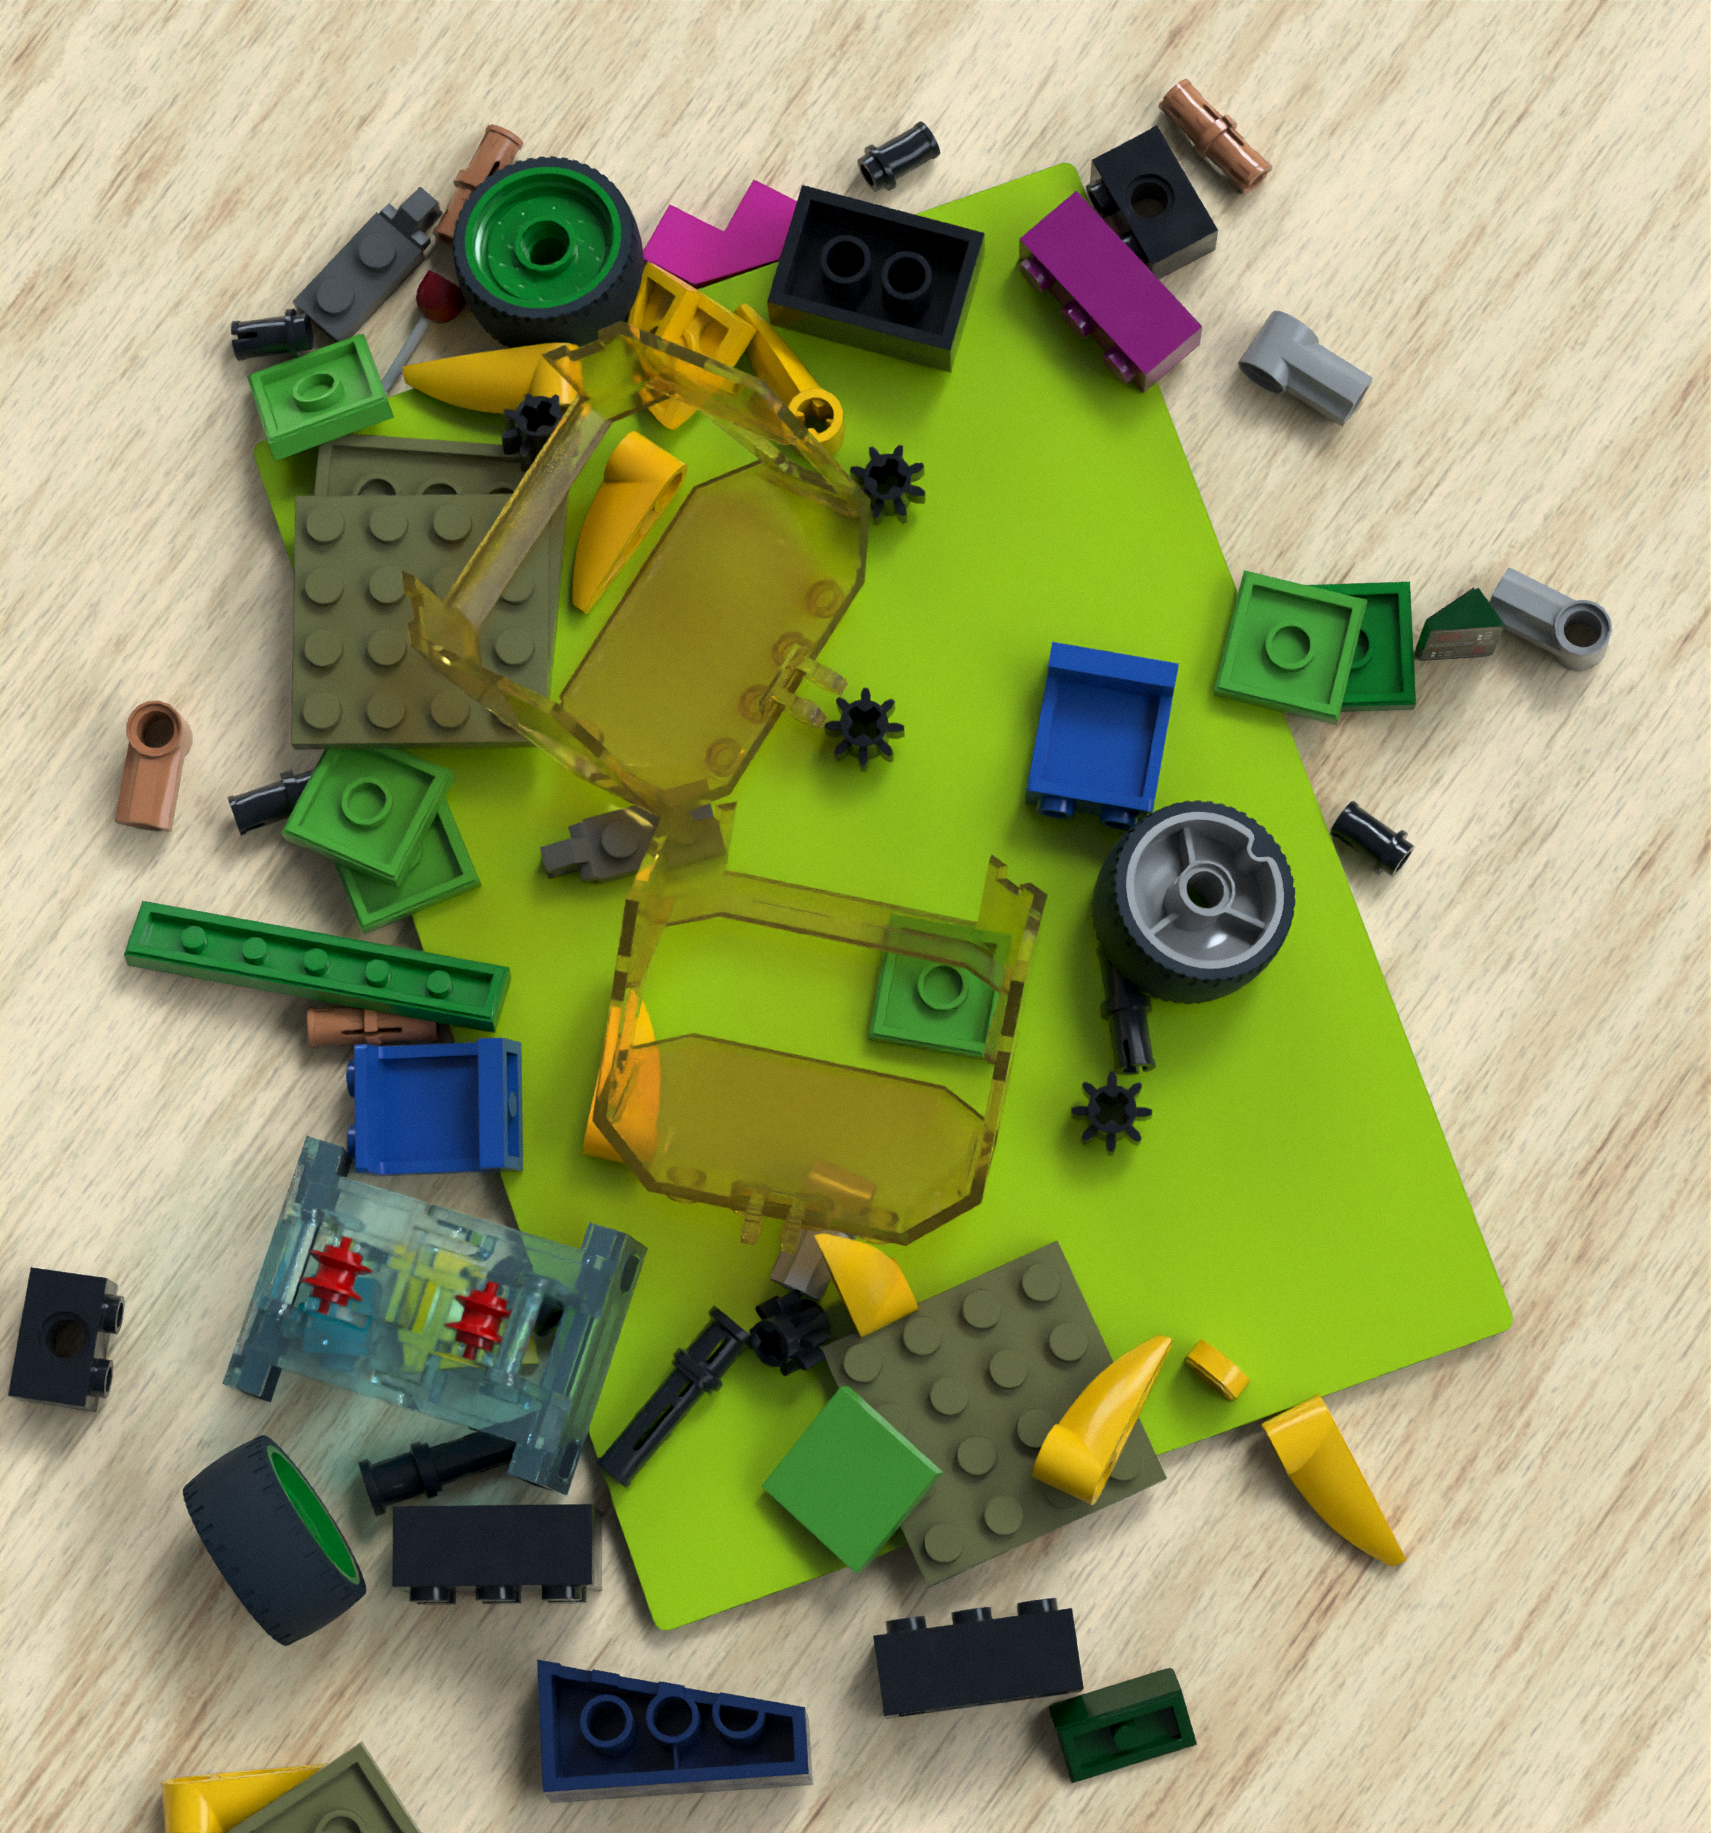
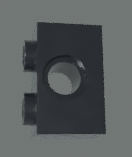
(1150, 170)
(51, 1304)

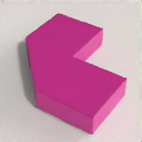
(707, 254)

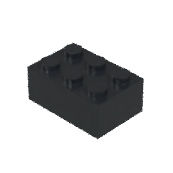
(876, 278)
(497, 1552)
(977, 1659)

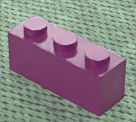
(1108, 293)

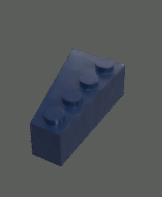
(657, 1739)

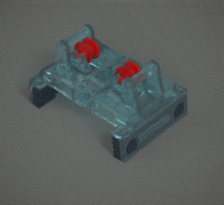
(482, 1313)

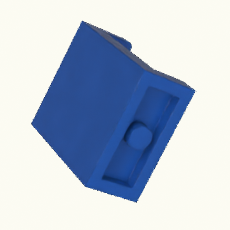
(1100, 735)
(436, 1108)

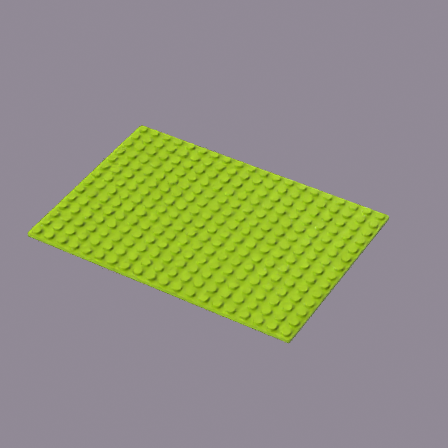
(1291, 1152)

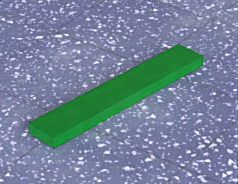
(318, 966)

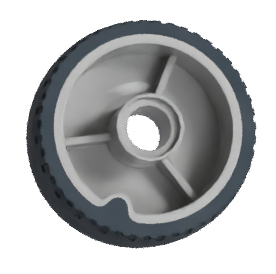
(1160, 934)

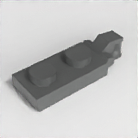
(369, 267)
(607, 845)

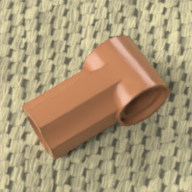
(152, 774)

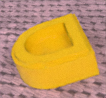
(1216, 1370)

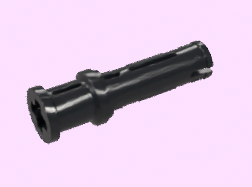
(621, 1458)
(429, 1468)

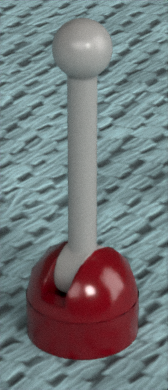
(438, 303)

